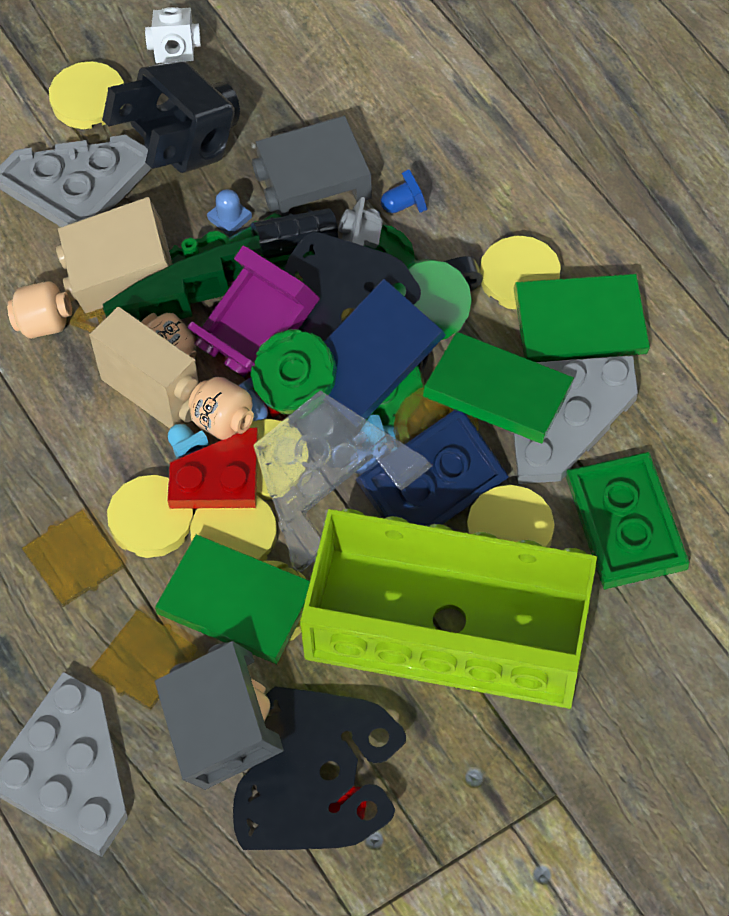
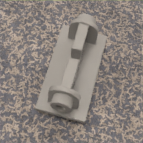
(361, 225)

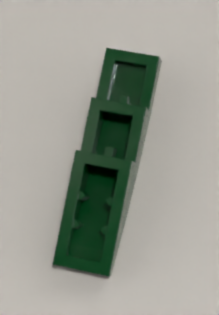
(184, 283)

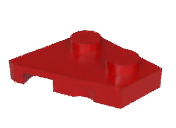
(216, 475)

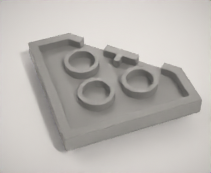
(74, 177)
(597, 397)
(67, 767)

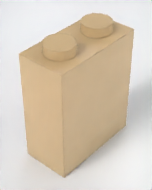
(112, 252)
(145, 367)

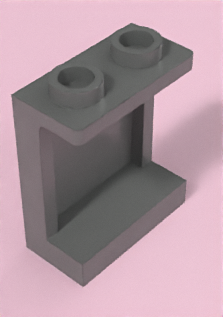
(311, 165)
(215, 716)

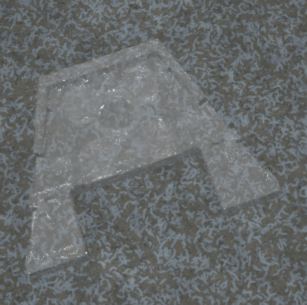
(317, 453)

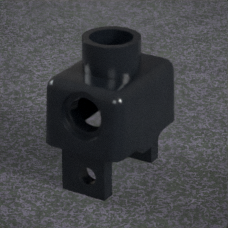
(185, 129)

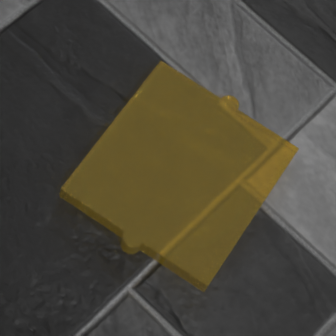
(72, 558)
(140, 656)

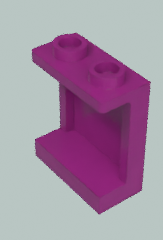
(253, 310)

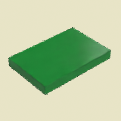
(581, 318)
(498, 387)
(627, 520)
(234, 598)

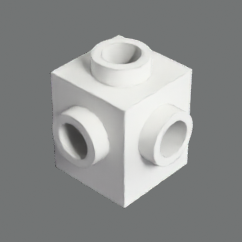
(173, 35)

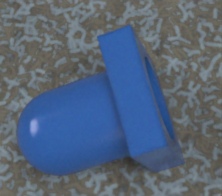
(404, 196)

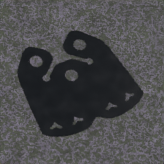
(339, 277)
(294, 795)

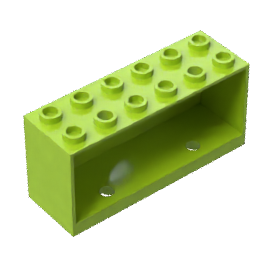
(388, 579)

